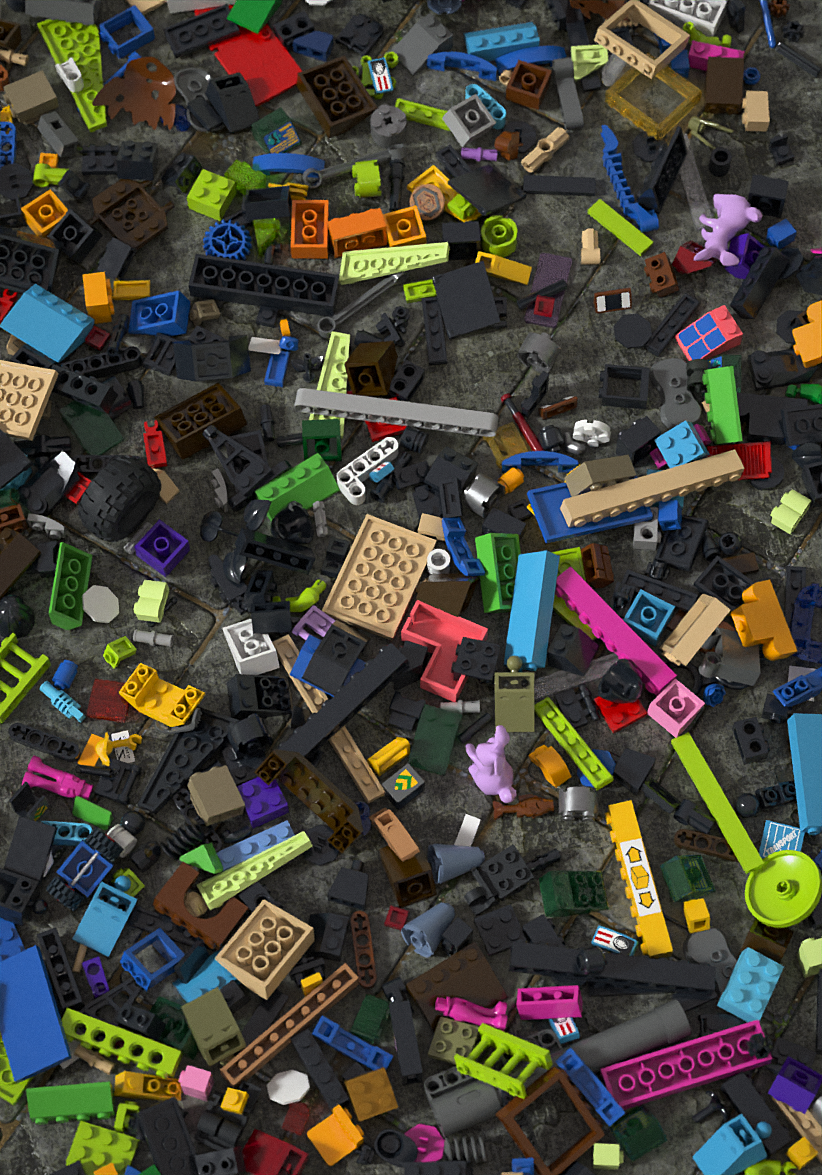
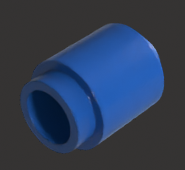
(65, 675)

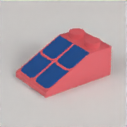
(710, 335)

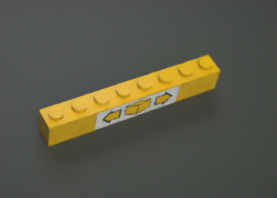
(639, 880)

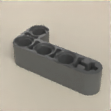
(566, 93)

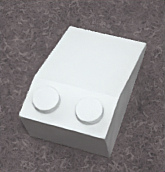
(251, 652)

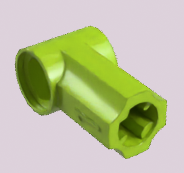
(46, 175)

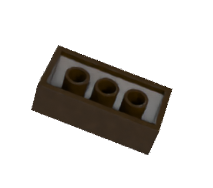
(15, 558)

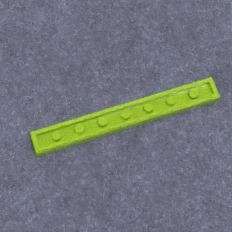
(717, 803)

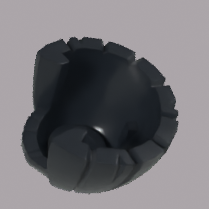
(293, 524)
(15, 617)
(621, 683)

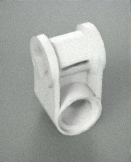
(71, 75)

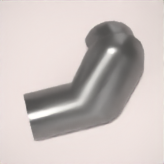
(573, 446)

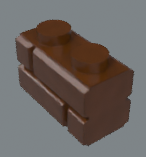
(597, 565)

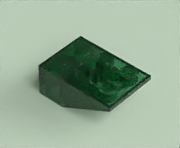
(573, 893)

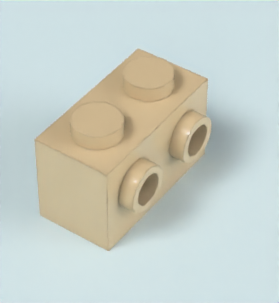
(755, 111)

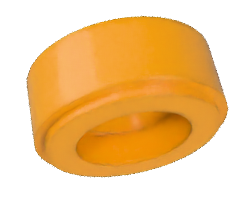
(285, 328)

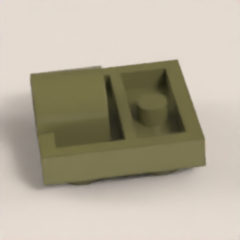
(451, 1039)

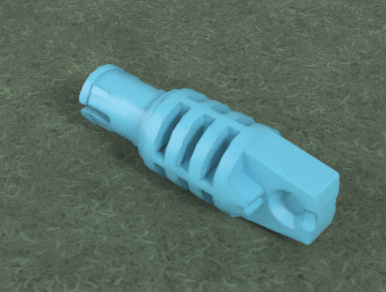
(62, 701)

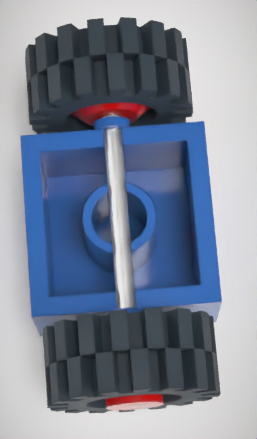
(84, 868)

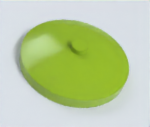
(784, 889)

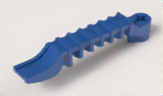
(645, 219)

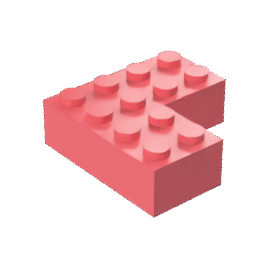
(441, 635)

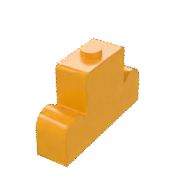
(809, 337)
(763, 622)

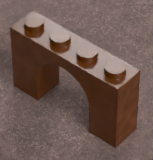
(212, 930)

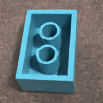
(750, 985)

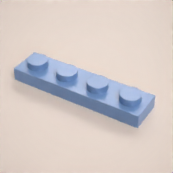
(254, 845)

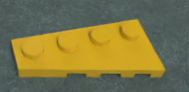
(437, 178)

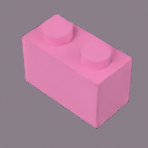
(196, 1082)

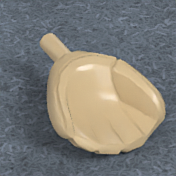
(195, 904)

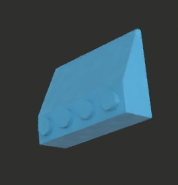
(47, 323)

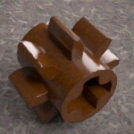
(778, 7)

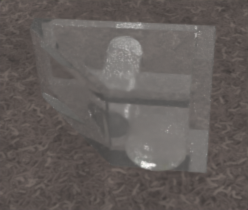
(613, 70)

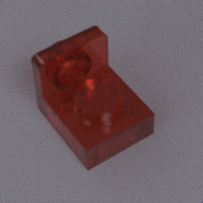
(296, 1118)

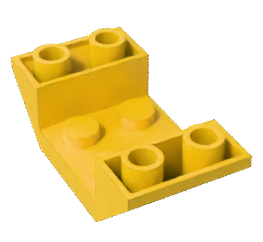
(159, 698)

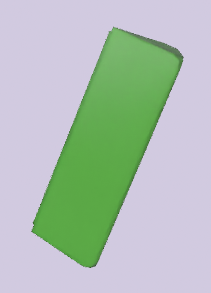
(92, 813)

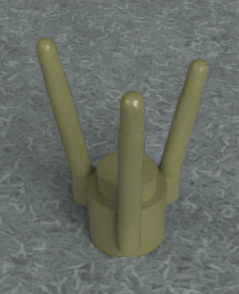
(698, 125)

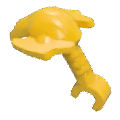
(105, 746)

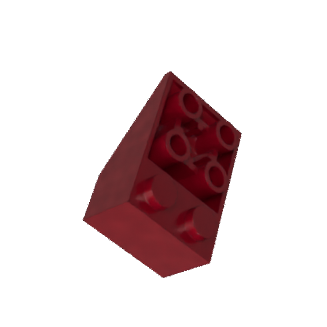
(272, 1156)

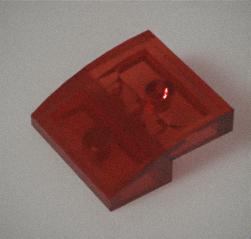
(106, 701)

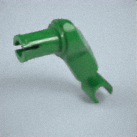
(809, 391)

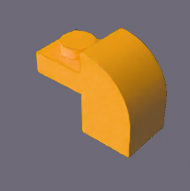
(551, 764)

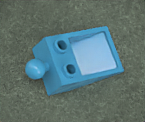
(104, 920)
(727, 1154)

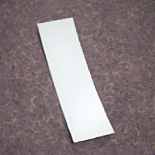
(467, 831)

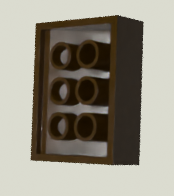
(335, 96)
(187, 420)
(459, 976)

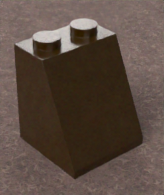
(723, 85)
(371, 368)
(447, 592)
(409, 879)

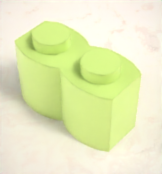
(790, 511)
(151, 601)

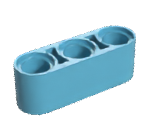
(493, 108)
(75, 830)

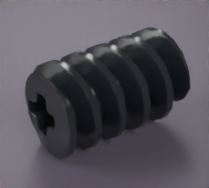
(184, 841)

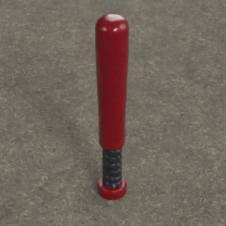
(524, 427)

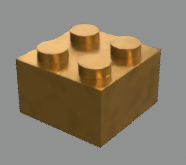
(371, 1094)

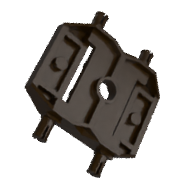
(149, 216)

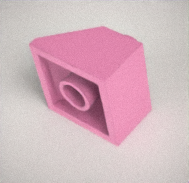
(675, 708)

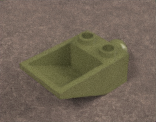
(515, 703)
(214, 1027)

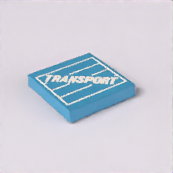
(780, 837)

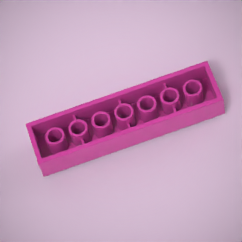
(683, 1066)

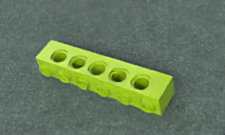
(167, 1067)

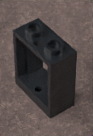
(267, 203)
(625, 372)

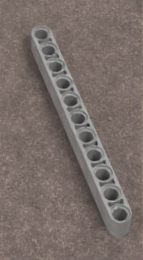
(396, 412)

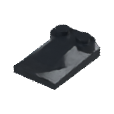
(778, 369)
(49, 485)
(723, 583)

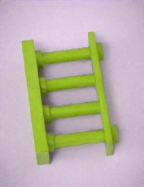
(26, 680)
(508, 1044)

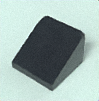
(299, 716)

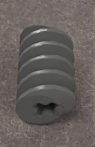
(465, 1149)

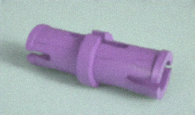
(478, 154)

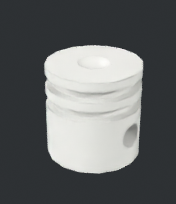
(438, 562)
(123, 838)

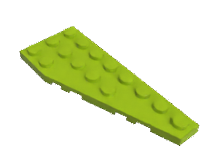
(83, 45)
(100, 1147)

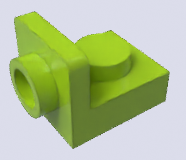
(461, 207)
(118, 650)
(136, 884)
(122, 1115)

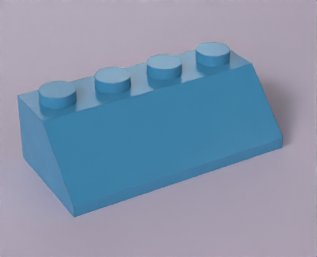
(499, 41)
(207, 978)

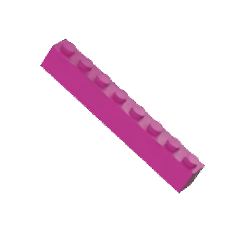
(613, 630)

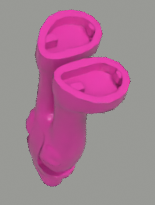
(66, 784)
(467, 1011)

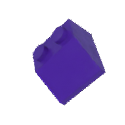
(747, 250)
(796, 1085)

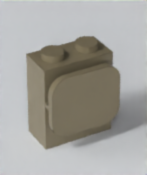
(30, 98)
(215, 795)

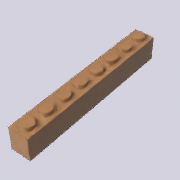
(289, 1025)

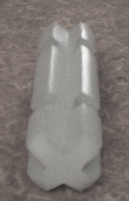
(320, 519)
(130, 546)

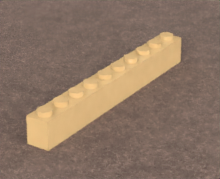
(651, 489)

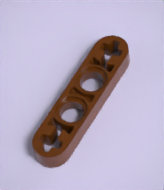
(366, 949)

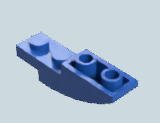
(800, 688)

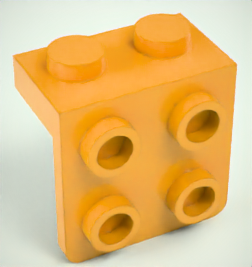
(336, 1136)

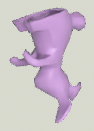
(733, 215)
(490, 767)

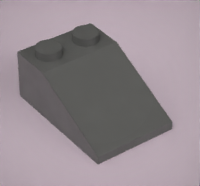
(423, 39)

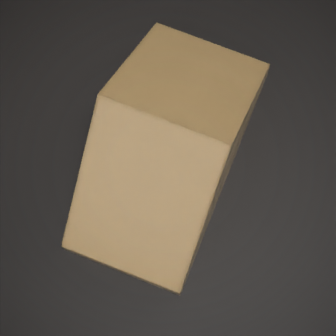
(169, 489)

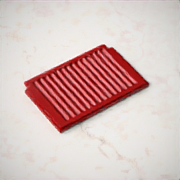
(754, 457)

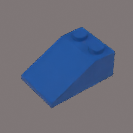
(160, 314)

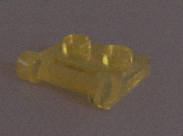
(511, 441)

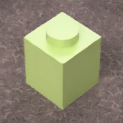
(607, 1156)

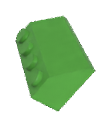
(723, 405)
(303, 483)
(499, 559)
(69, 586)
(71, 1102)

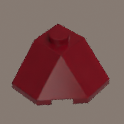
(685, 256)

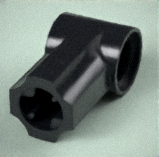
(689, 814)
(395, 990)

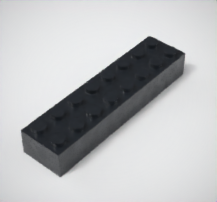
(264, 285)

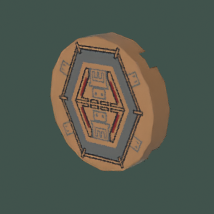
(429, 201)

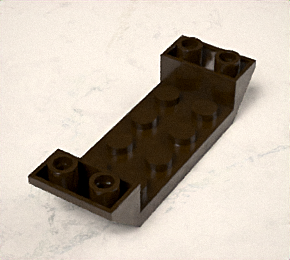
(316, 793)

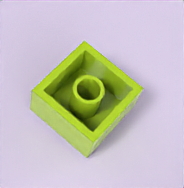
(211, 195)

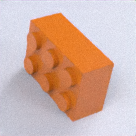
(309, 229)
(357, 232)

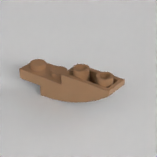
(394, 833)

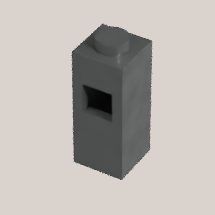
(58, 134)

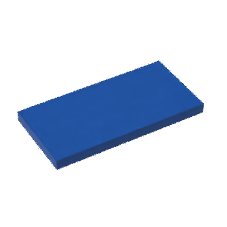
(546, 507)
(30, 1016)

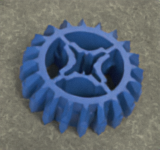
(213, 239)

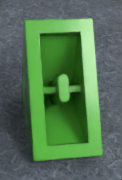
(204, 858)

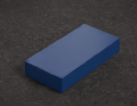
(277, 369)

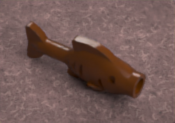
(528, 806)

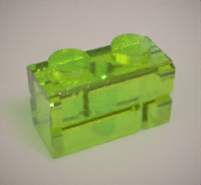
(245, 177)

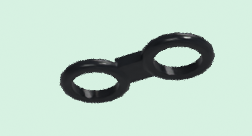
(702, 681)

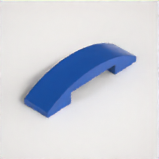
(533, 55)
(464, 61)
(287, 163)
(540, 458)
(458, 548)
(350, 1045)
(590, 1086)

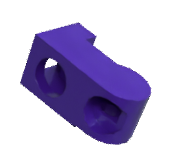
(96, 976)

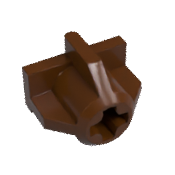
(508, 144)

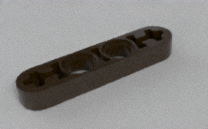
(710, 850)

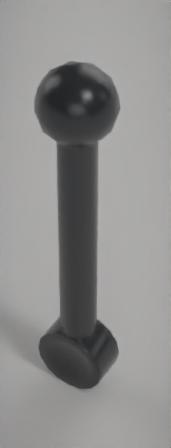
(173, 600)
(676, 922)

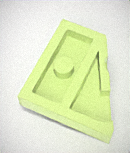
(587, 59)

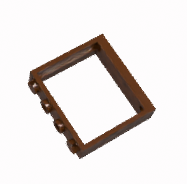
(532, 1092)

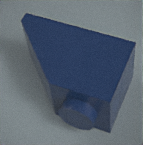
(314, 45)

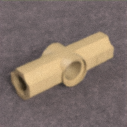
(551, 144)

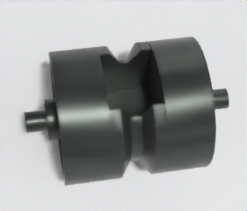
(695, 370)

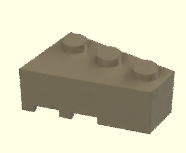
(599, 474)

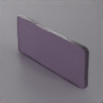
(549, 270)

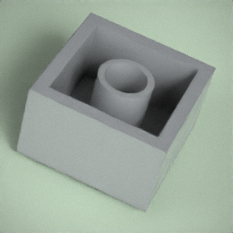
(469, 120)

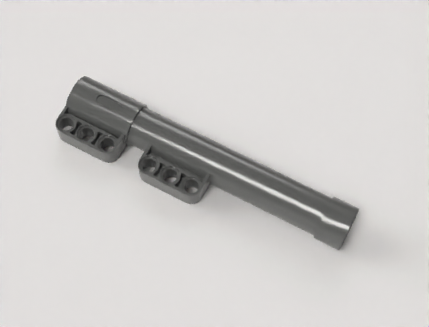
(474, 1101)

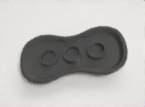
(191, 85)
(677, 402)
(713, 948)

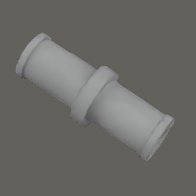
(153, 638)
(462, 707)

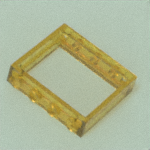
(640, 120)

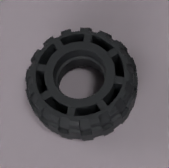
(119, 498)

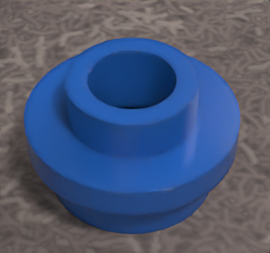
(751, 72)

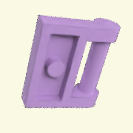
(314, 619)

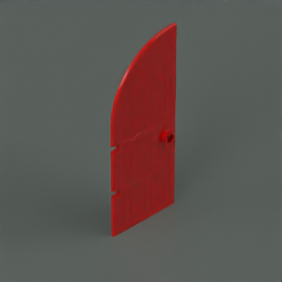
(259, 59)

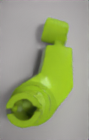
(697, 35)
(306, 598)
(770, 1167)

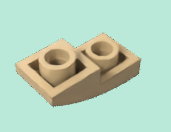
(431, 526)

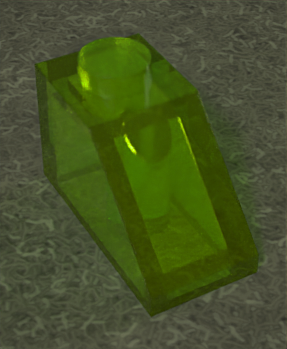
(265, 233)

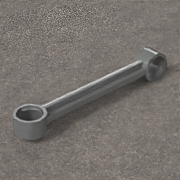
(395, 151)
(392, 279)

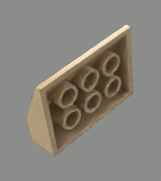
(266, 948)

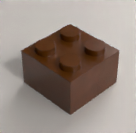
(528, 84)

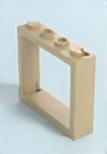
(653, 22)
(694, 629)

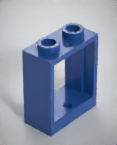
(120, 20)
(164, 946)

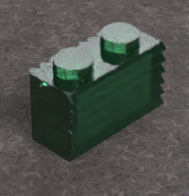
(370, 1018)

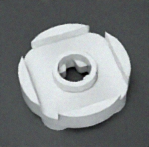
(592, 433)

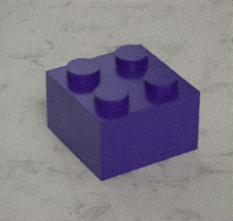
(162, 548)
(262, 801)

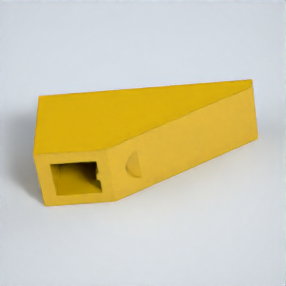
(504, 268)
(146, 1086)

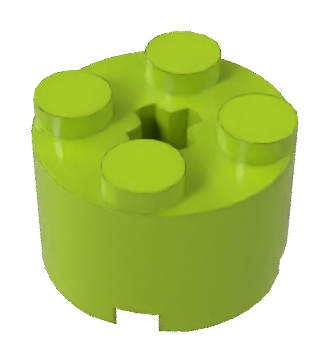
(367, 179)
(499, 236)

